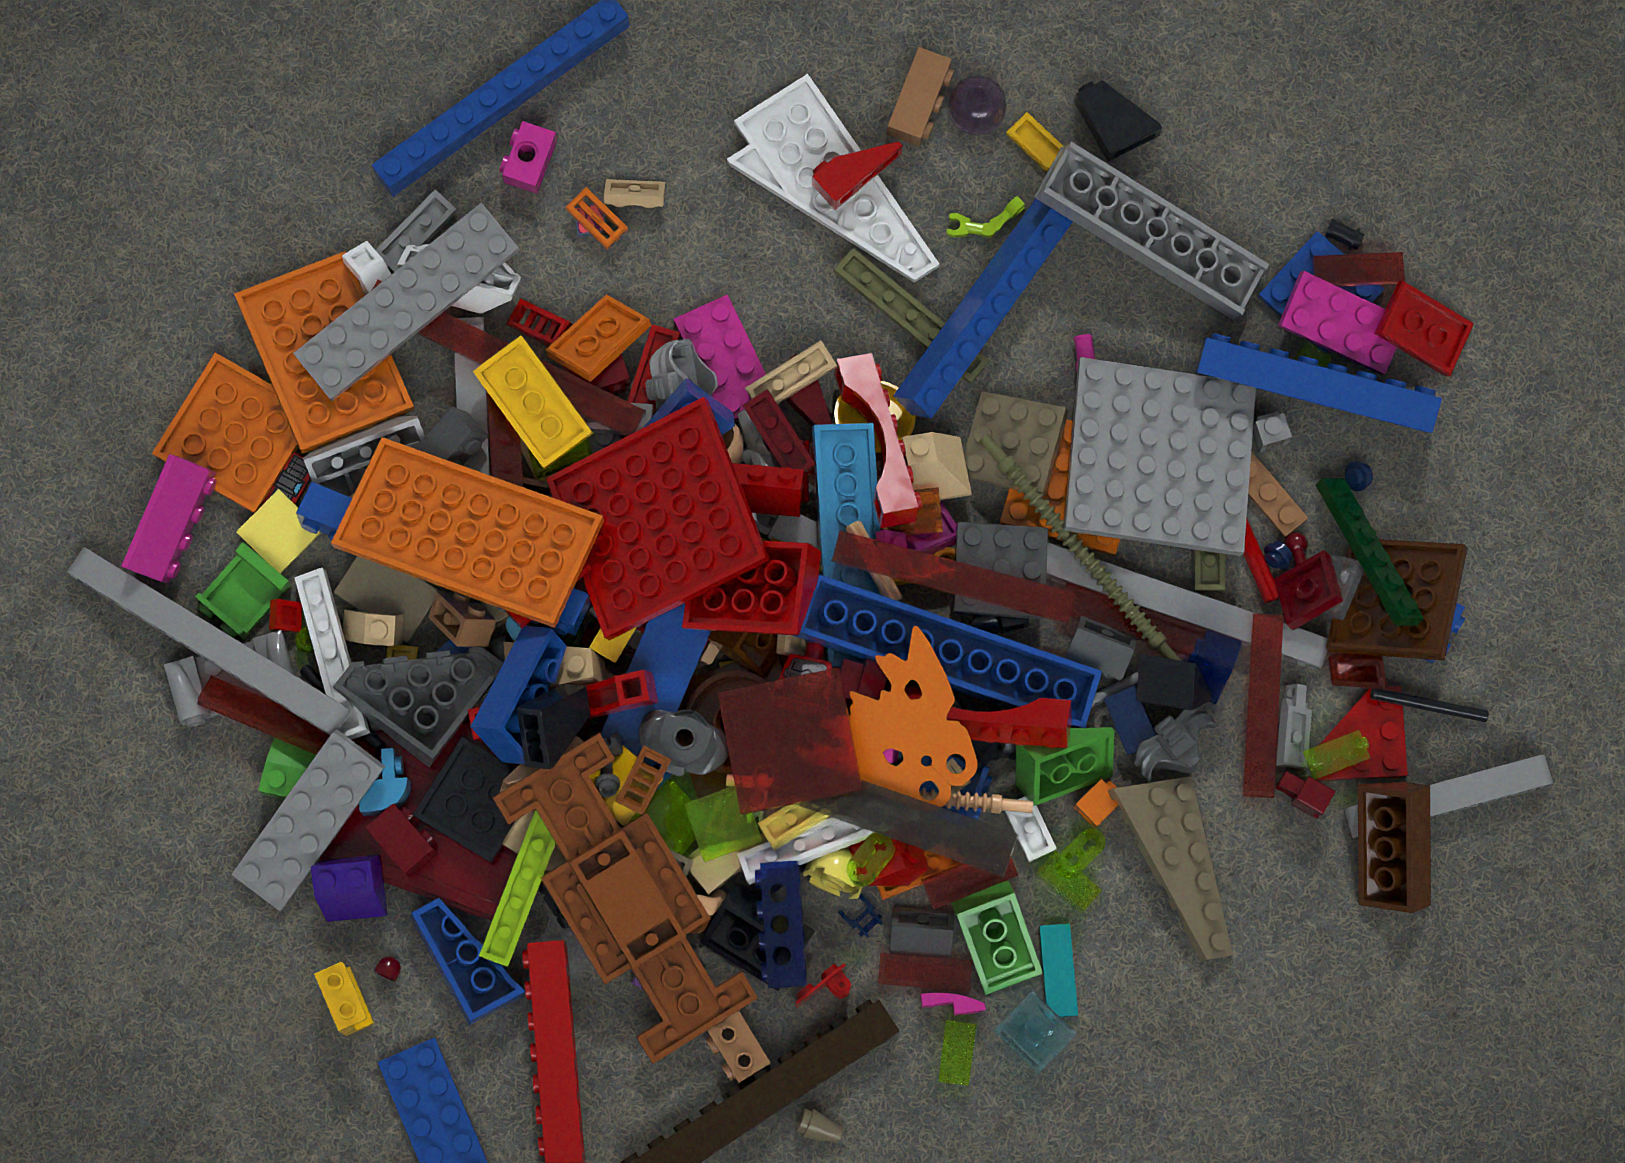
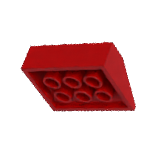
(764, 599)

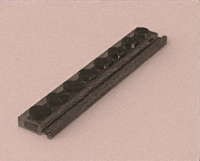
(922, 826)

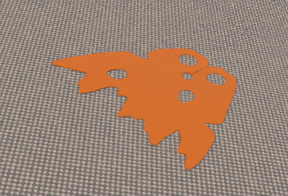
(911, 727)

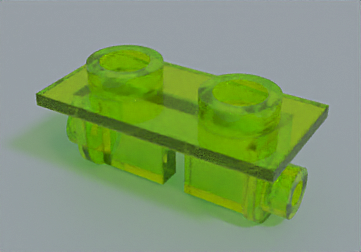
(1337, 754)

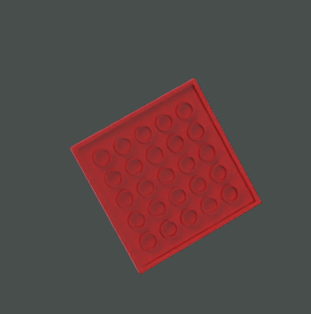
(669, 518)

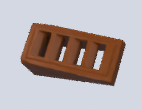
(632, 804)

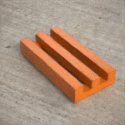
(614, 236)

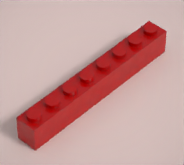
(554, 1052)

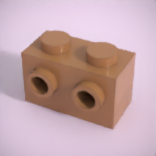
(462, 619)
(738, 1048)

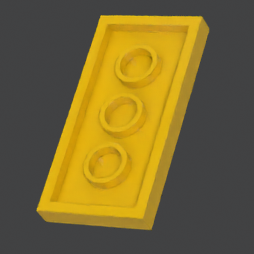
(533, 402)

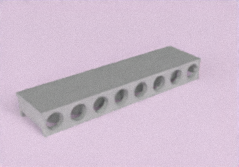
(1151, 230)

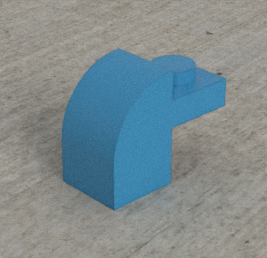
(389, 789)

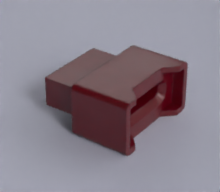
(862, 678)
(1307, 795)

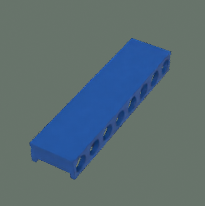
(672, 658)

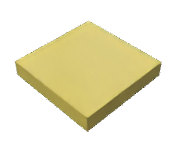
(277, 532)

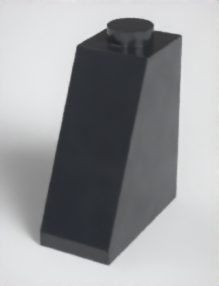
(1114, 119)
(552, 723)

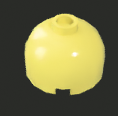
(831, 875)

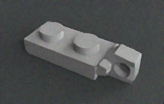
(1293, 728)

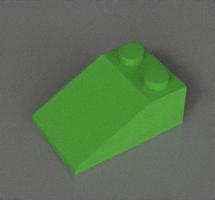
(283, 769)
(1053, 772)
(997, 937)

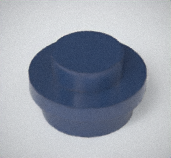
(1358, 475)
(1277, 555)

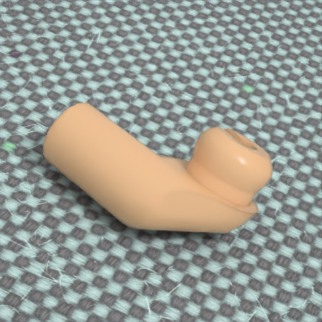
(712, 902)

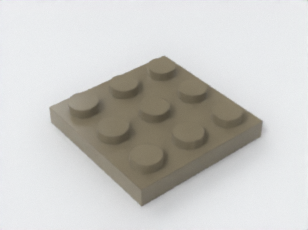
(1021, 429)

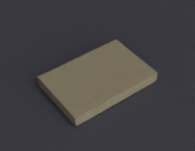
(383, 589)

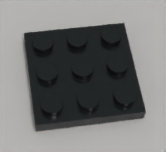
(462, 801)

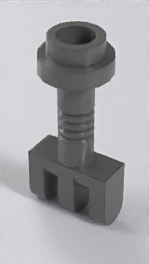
(607, 783)

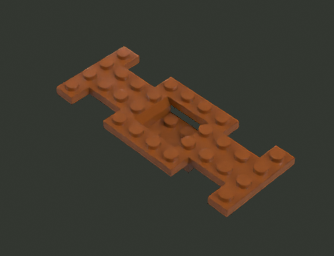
(634, 890)

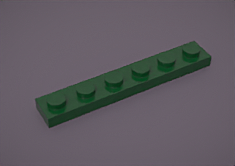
(1369, 552)

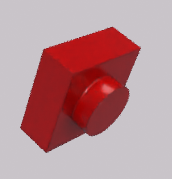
(285, 615)

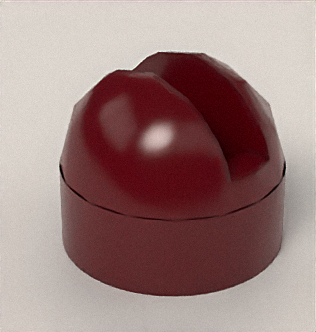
(388, 968)

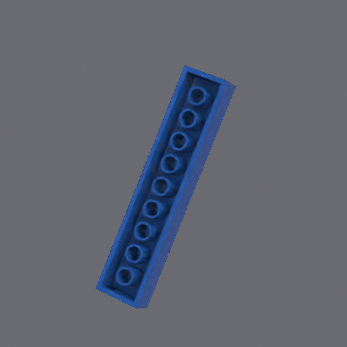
(972, 658)

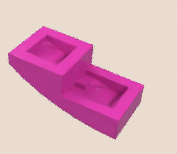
(961, 1004)

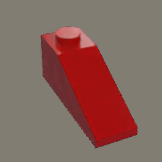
(850, 172)

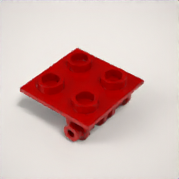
(833, 979)

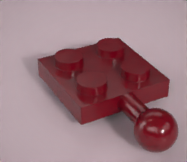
(1309, 586)

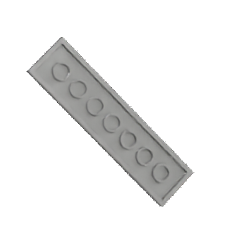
(406, 301)

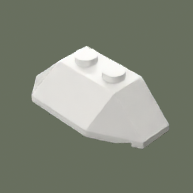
(488, 294)

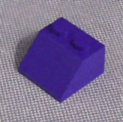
(349, 888)

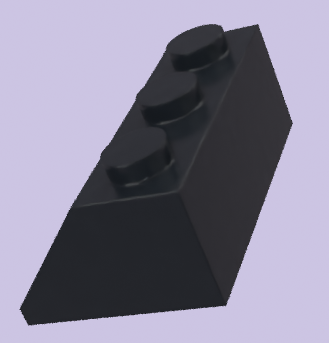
(737, 929)

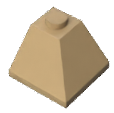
(938, 462)

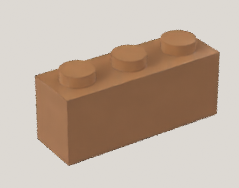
(920, 97)

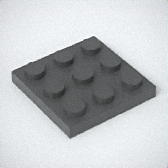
(1002, 549)

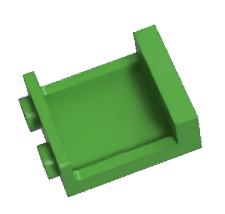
(242, 593)

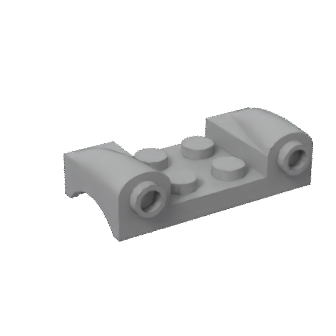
(191, 674)

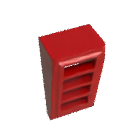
(546, 316)

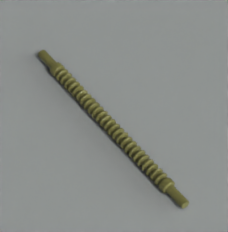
(1006, 465)

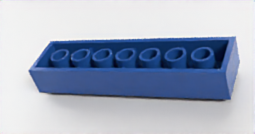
(1317, 384)

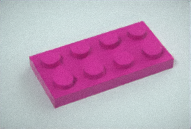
(1337, 322)
(724, 349)

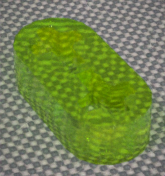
(1076, 848)
(875, 863)

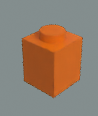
(1097, 804)

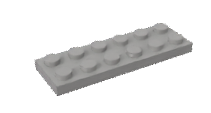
(308, 820)

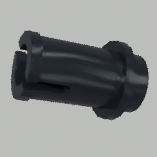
(1345, 234)

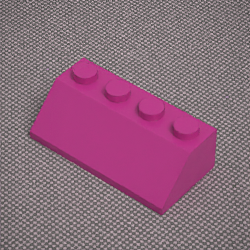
(169, 519)

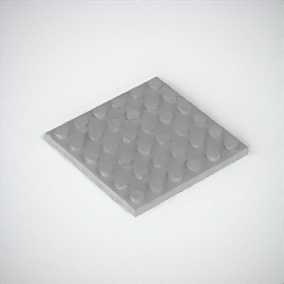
(1160, 457)

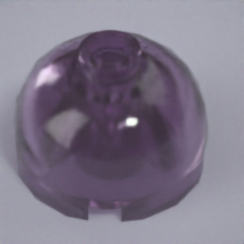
(977, 105)

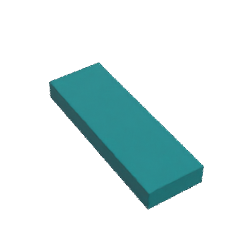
(1058, 969)

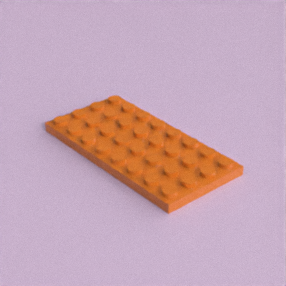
(468, 532)

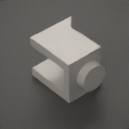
(1271, 429)

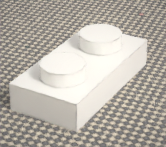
(1032, 833)

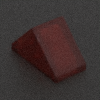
(1357, 671)

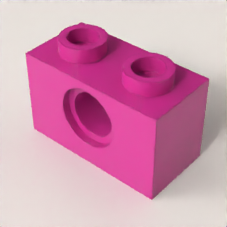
(528, 174)

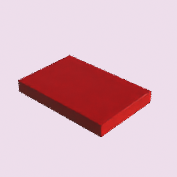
(1424, 328)

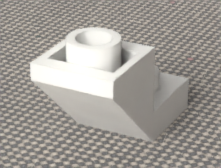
(366, 265)

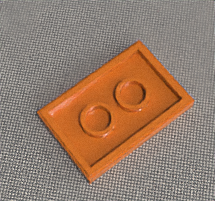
(598, 337)

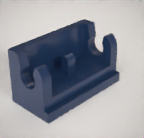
(1130, 718)

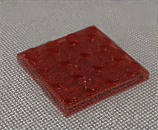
(790, 741)

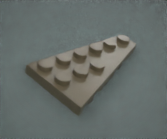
(1177, 852)

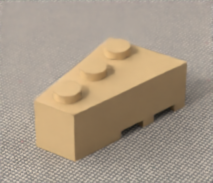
(578, 666)

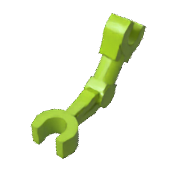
(989, 229)

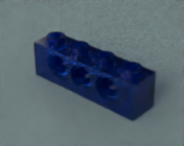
(794, 972)

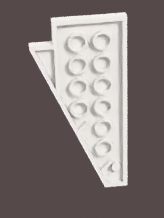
(786, 143)

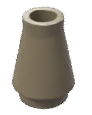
(818, 1127)

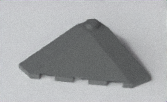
(420, 699)

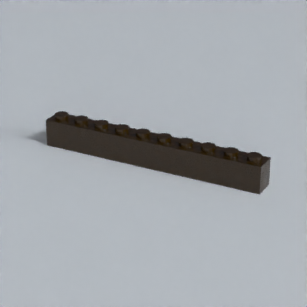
(773, 1088)

